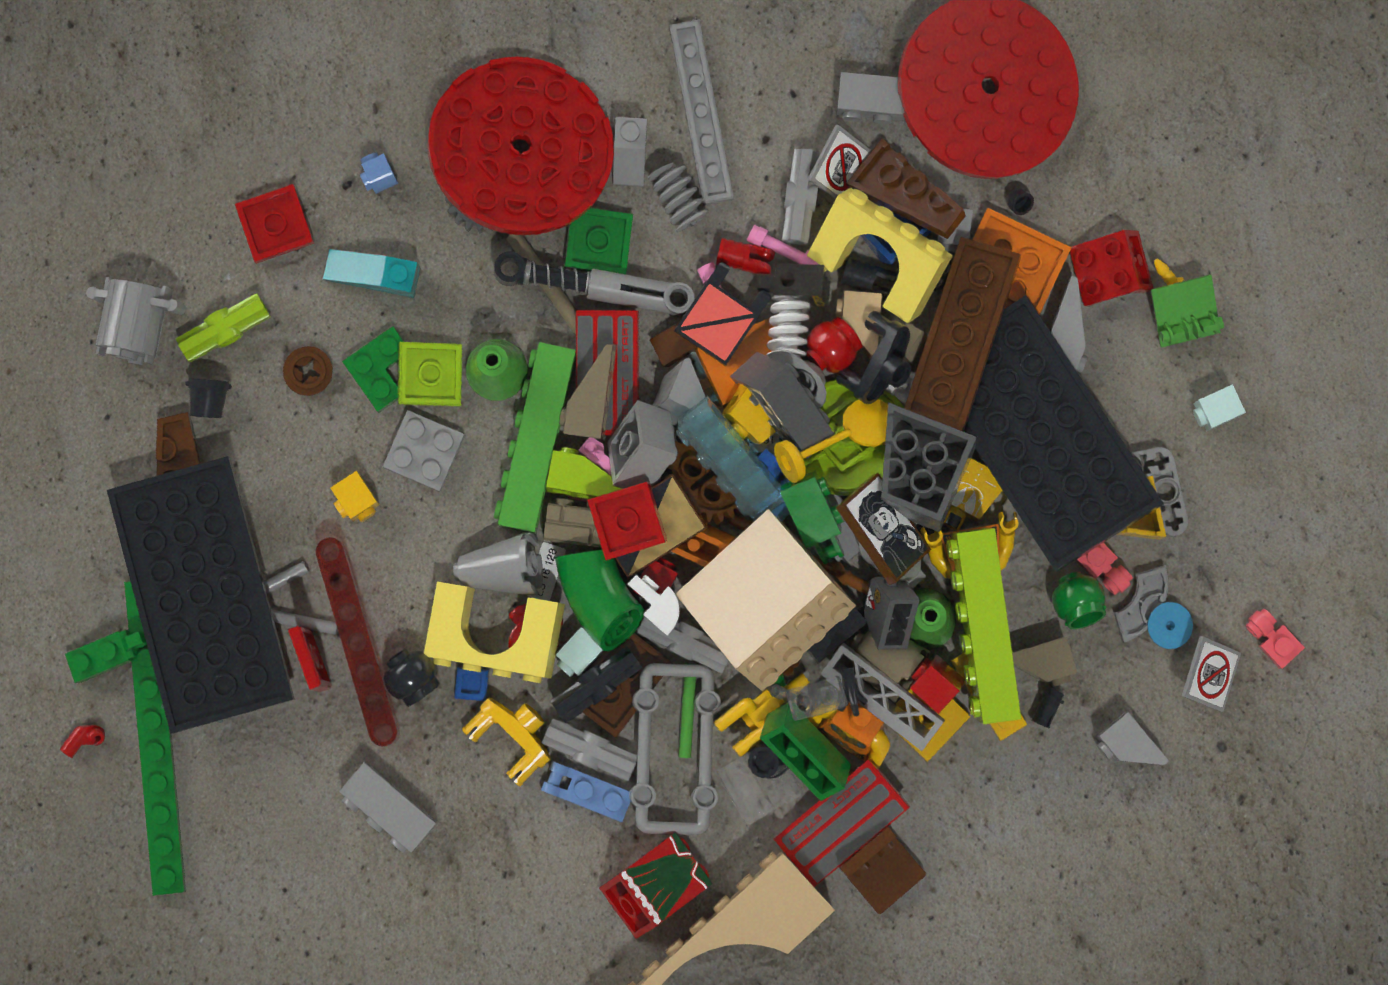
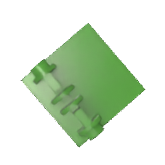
(1186, 311)

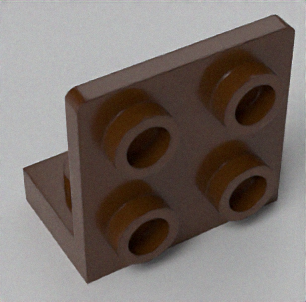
(882, 870)

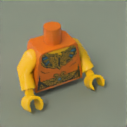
(939, 555)
(858, 735)

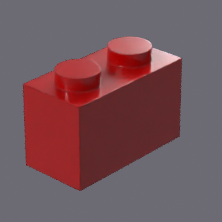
(936, 682)

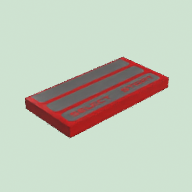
(614, 327)
(842, 823)

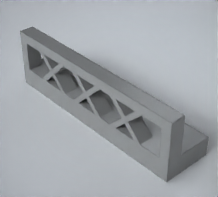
(880, 705)

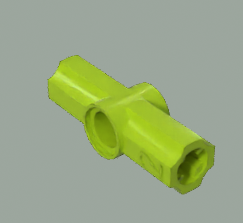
(223, 327)

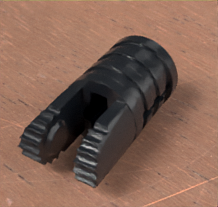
(863, 276)

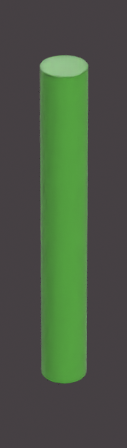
(687, 717)

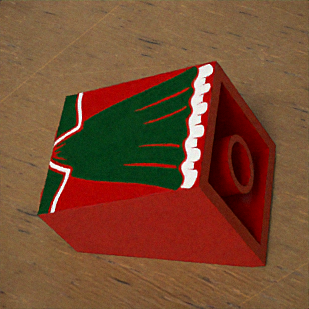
(656, 885)

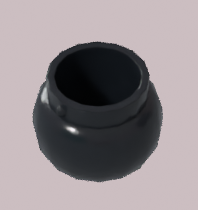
(410, 676)

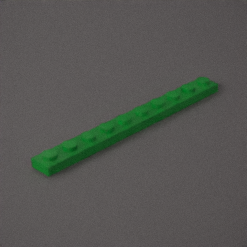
(156, 769)

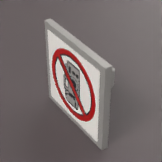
(838, 162)
(1211, 674)

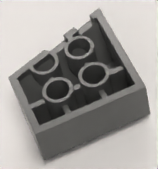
(923, 466)

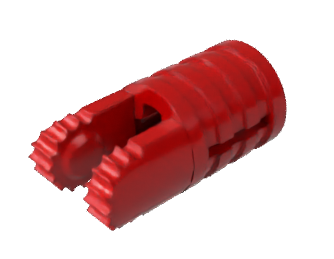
(745, 256)

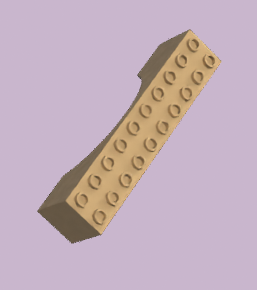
(769, 910)

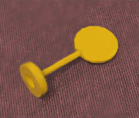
(861, 423)

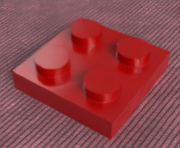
(274, 223)
(627, 520)

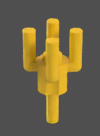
(754, 715)

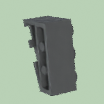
(784, 400)

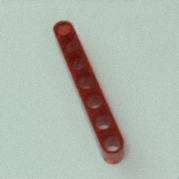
(346, 630)

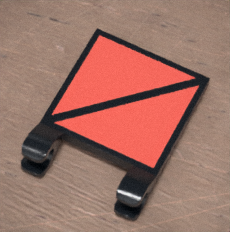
(718, 319)

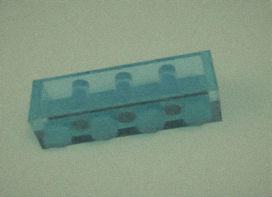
(730, 459)

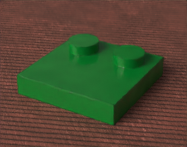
(599, 241)

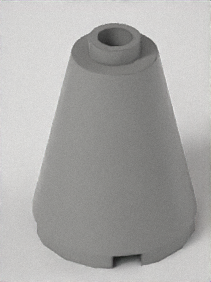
(503, 566)

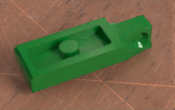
(104, 654)

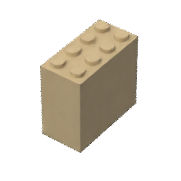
(765, 600)

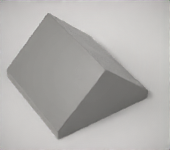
(679, 390)

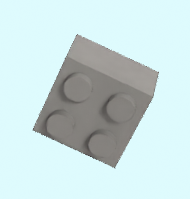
(642, 446)

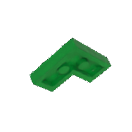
(370, 365)

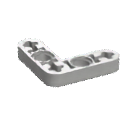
(1169, 476)

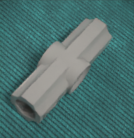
(800, 198)
(686, 643)
(590, 749)

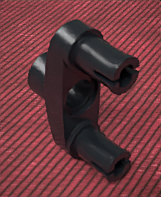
(886, 363)

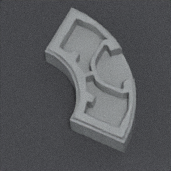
(1149, 592)

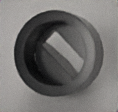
(1020, 201)

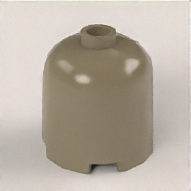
(895, 663)

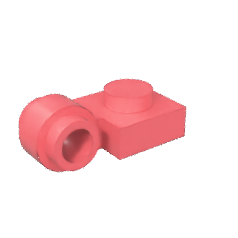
(1098, 562)
(1279, 644)

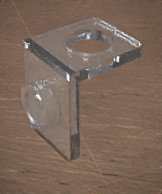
(819, 698)

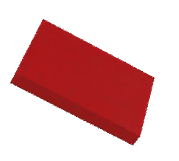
(310, 659)

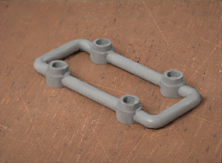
(703, 796)

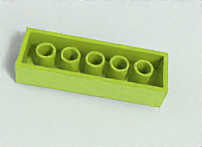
(985, 626)

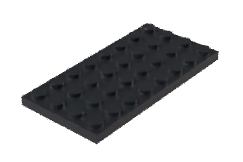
(1053, 443)
(200, 595)

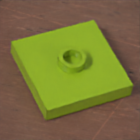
(429, 374)

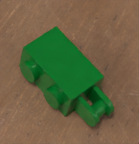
(814, 514)

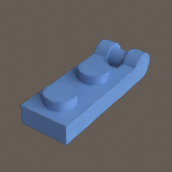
(588, 792)

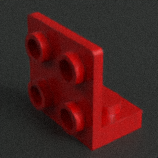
(1111, 267)

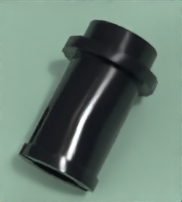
(1048, 707)

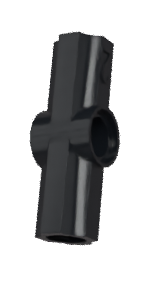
(596, 684)

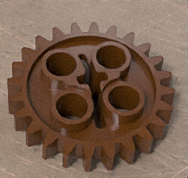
(723, 503)

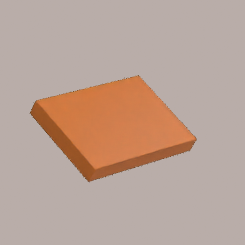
(719, 375)

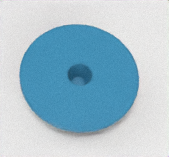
(1170, 625)

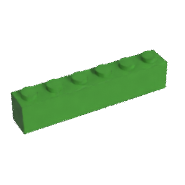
(536, 438)

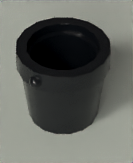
(207, 397)
(765, 762)

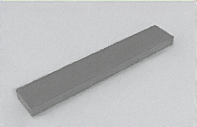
(701, 112)

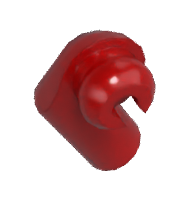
(81, 736)

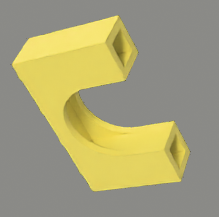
(919, 258)
(451, 641)

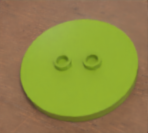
(846, 462)

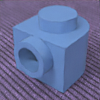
(377, 173)

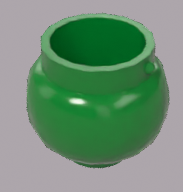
(1079, 600)

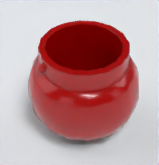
(832, 345)

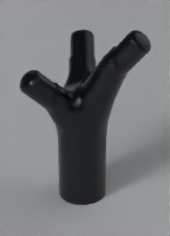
(851, 691)

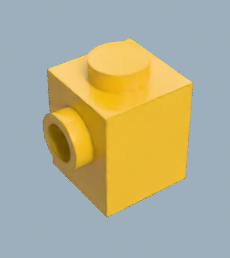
(354, 498)

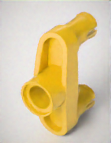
(520, 727)

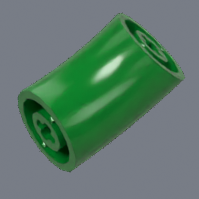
(599, 597)

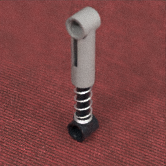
(597, 284)

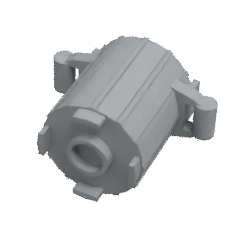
(132, 318)

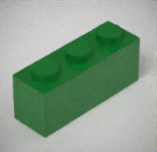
(806, 752)

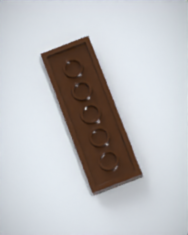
(962, 333)

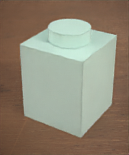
(1218, 408)
(578, 653)

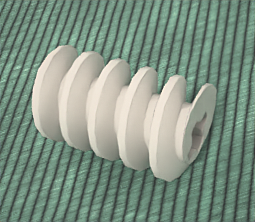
(787, 325)

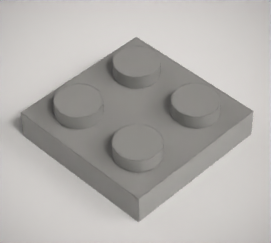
(423, 451)

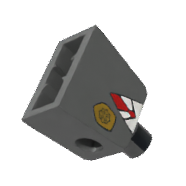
(890, 613)

